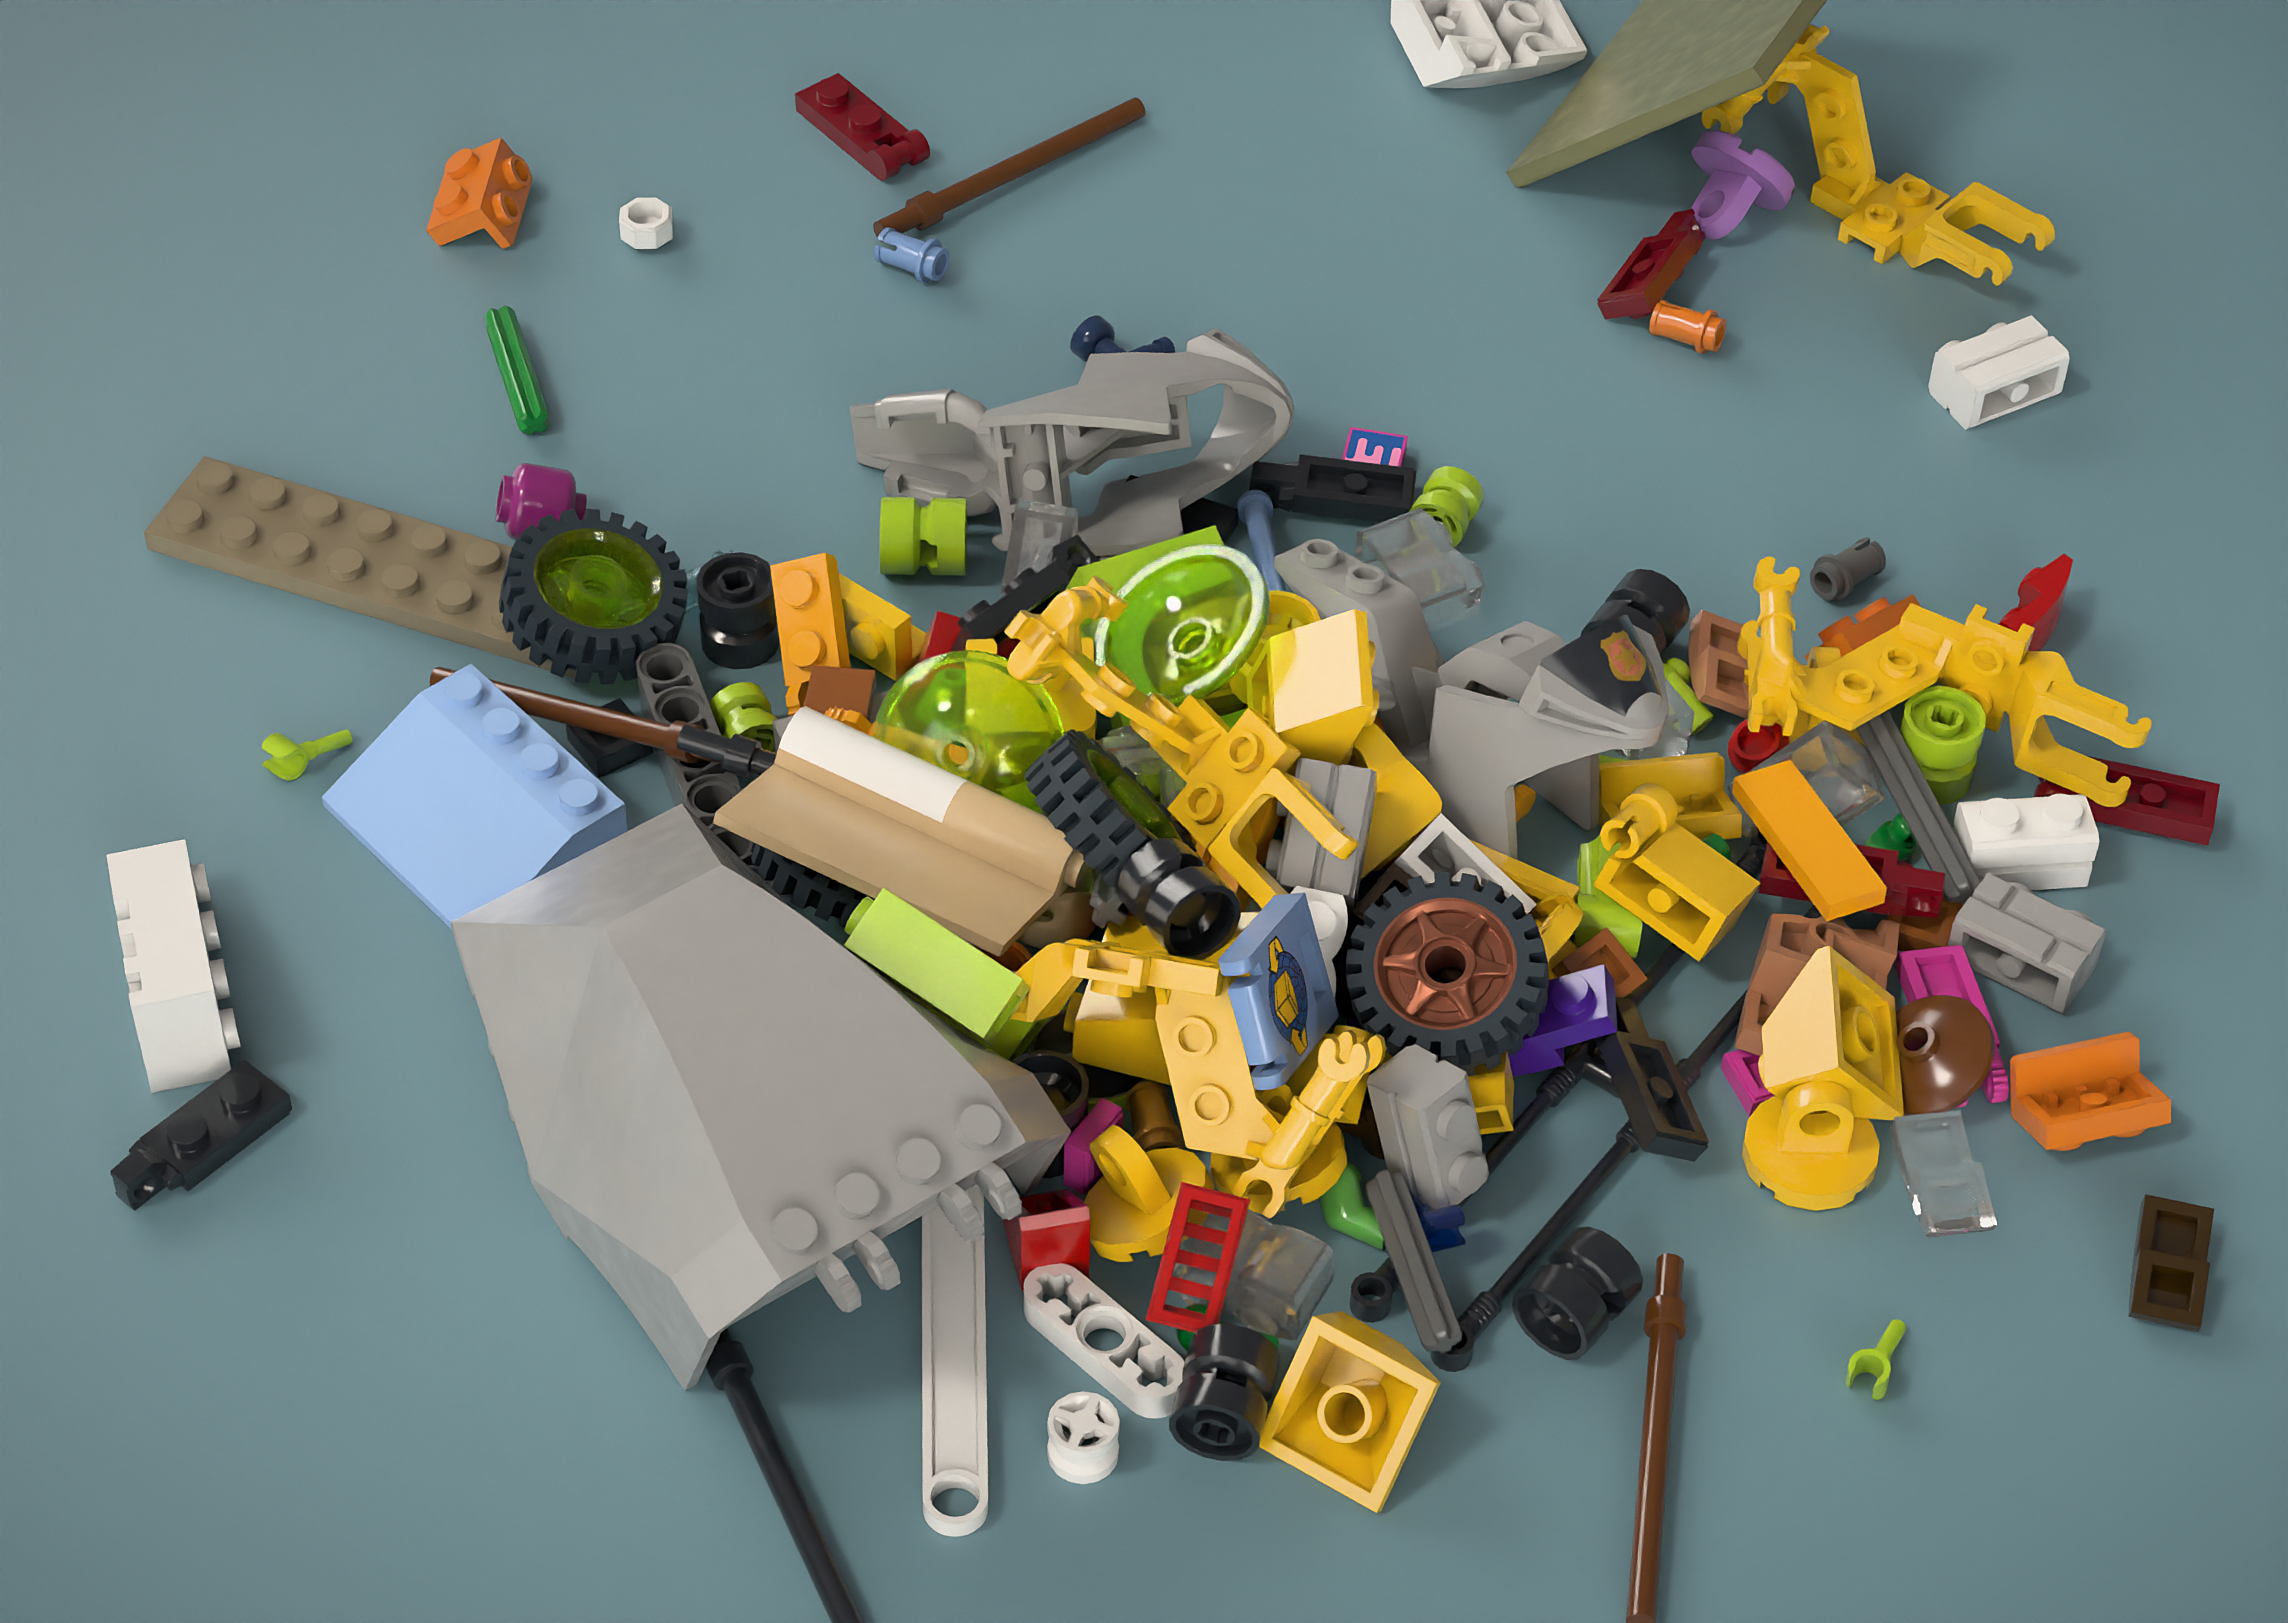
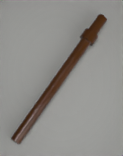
(929, 208)
(592, 718)
(1664, 1325)

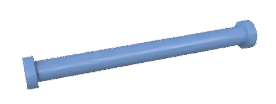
(1255, 511)

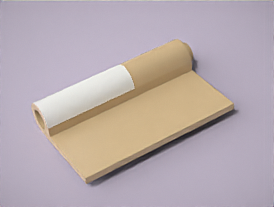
(905, 826)

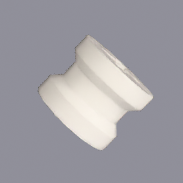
(1080, 1418)

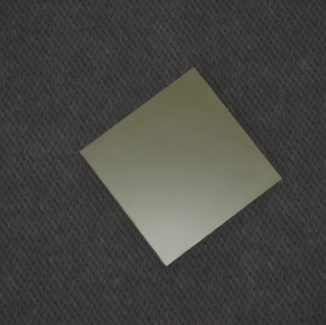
(1663, 69)

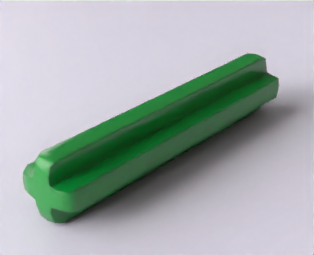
(517, 370)

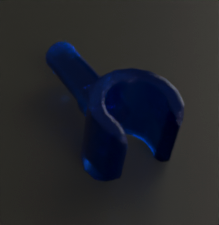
(1441, 1224)

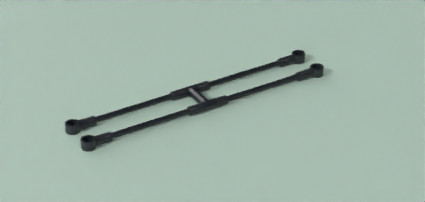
(1581, 1061)

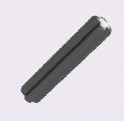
(1413, 1262)

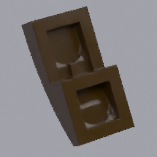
(2170, 1262)

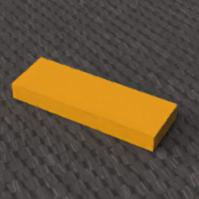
(1809, 840)

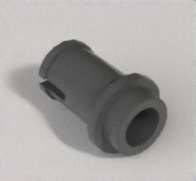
(1838, 574)

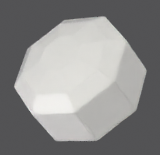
(646, 223)

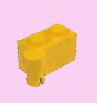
(1671, 874)

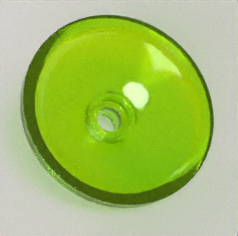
(1187, 622)
(977, 703)

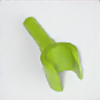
(292, 758)
(1877, 1359)

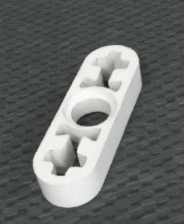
(1096, 1311)

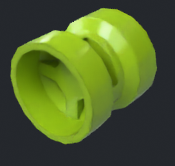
(1451, 498)
(746, 712)

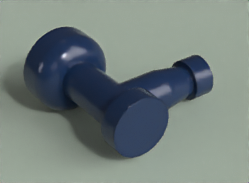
(1098, 337)

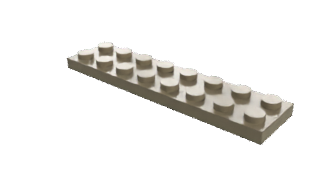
(340, 554)

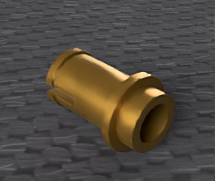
(1153, 1117)

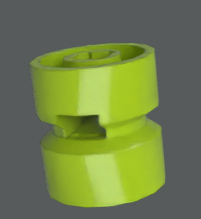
(923, 536)
(1944, 735)

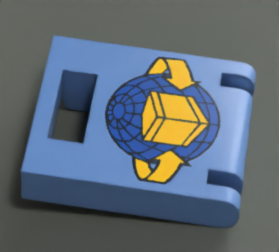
(1287, 996)

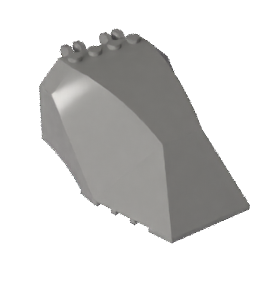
(730, 1086)

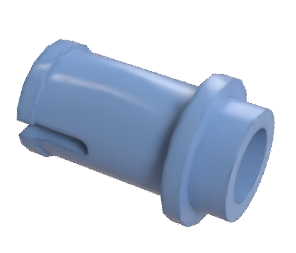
(923, 258)

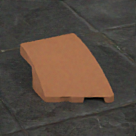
(1786, 950)

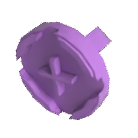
(1736, 182)

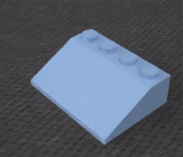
(471, 797)

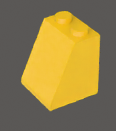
(1123, 1030)

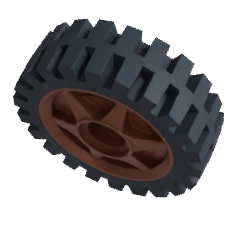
(1441, 928)

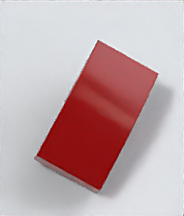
(2040, 600)

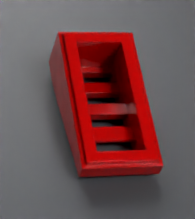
(1210, 1202)

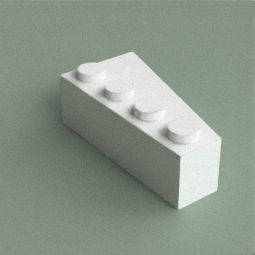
(169, 965)

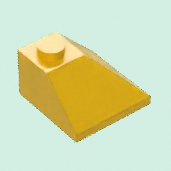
(1835, 1030)
(1349, 1408)

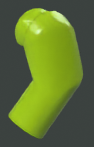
(1679, 676)

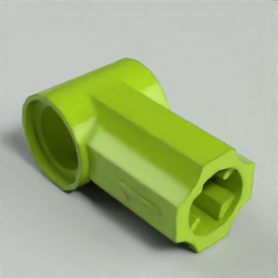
(1598, 908)

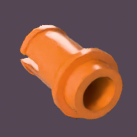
(1688, 326)

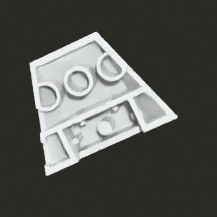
(1485, 40)

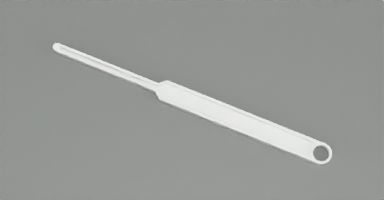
(953, 1369)

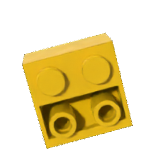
(1317, 686)

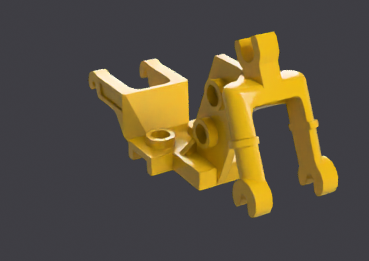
(1890, 217)
(1928, 649)
(1224, 767)
(1207, 1055)

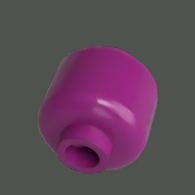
(536, 493)

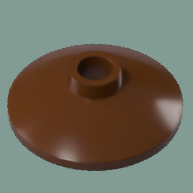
(1951, 1061)

